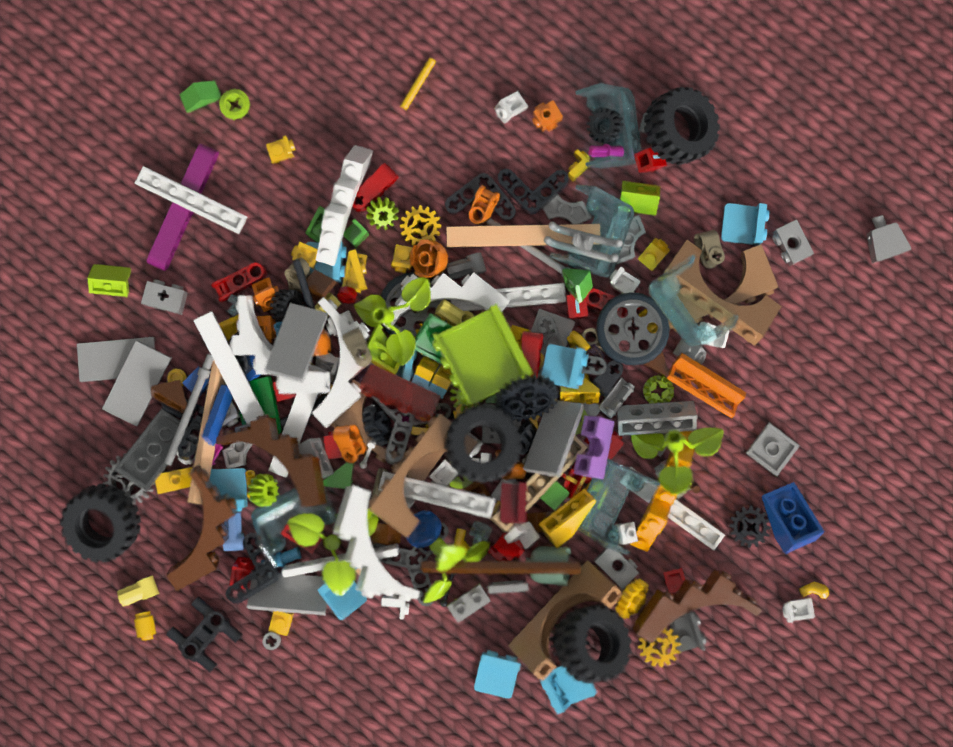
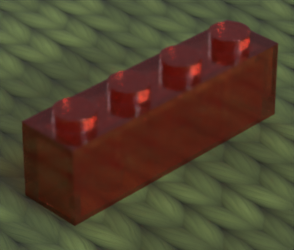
(399, 393)

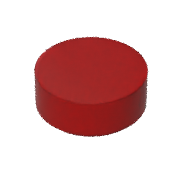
(347, 294)

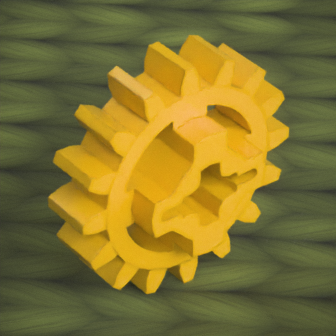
(428, 223)
(632, 598)
(664, 654)

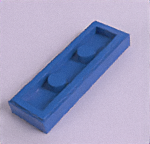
(217, 415)

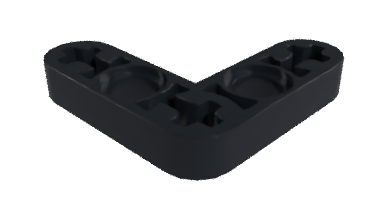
(474, 185)
(535, 196)
(195, 425)
(261, 570)

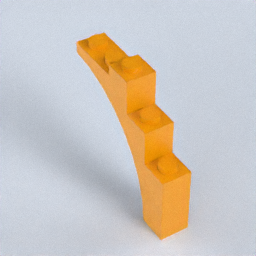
(660, 503)

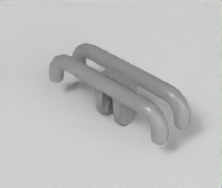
(583, 243)

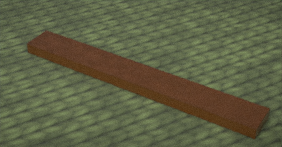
(505, 567)

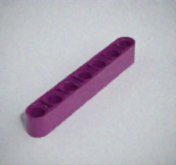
(178, 216)

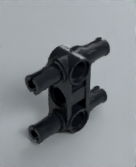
(204, 634)

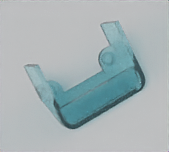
(622, 101)
(614, 221)
(664, 292)
(610, 497)
(271, 520)

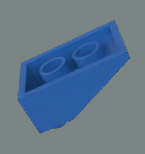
(791, 518)

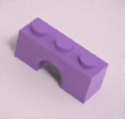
(599, 435)

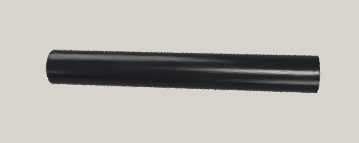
(303, 284)

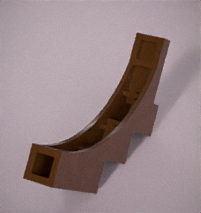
(303, 469)
(216, 511)
(666, 607)

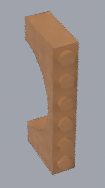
(755, 281)
(752, 320)
(354, 416)
(391, 504)
(533, 641)

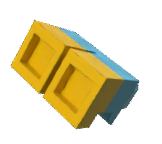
(425, 373)

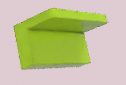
(642, 197)
(109, 280)

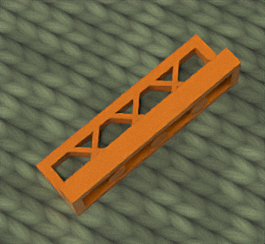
(706, 382)

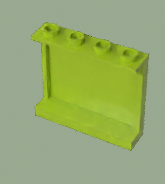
(481, 355)

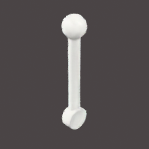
(363, 464)

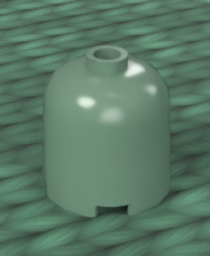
(550, 554)

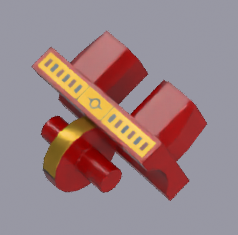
(574, 482)

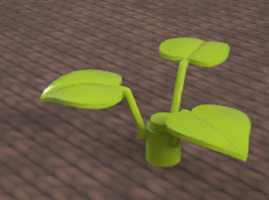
(374, 311)
(677, 479)
(305, 531)
(446, 558)

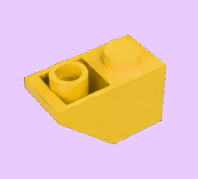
(587, 393)

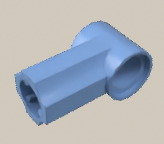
(235, 536)

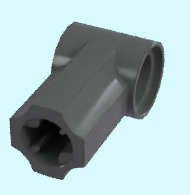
(466, 266)

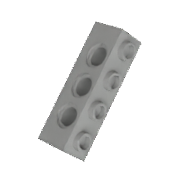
(656, 418)

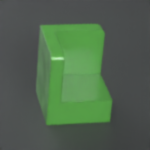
(355, 233)
(555, 495)

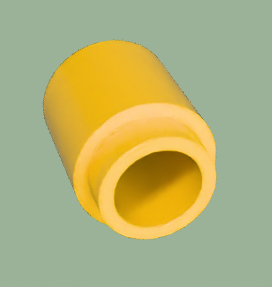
(144, 625)

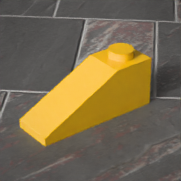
(566, 520)

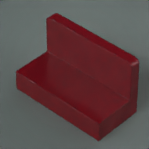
(513, 503)

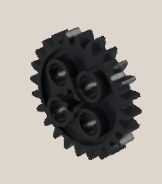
(527, 397)

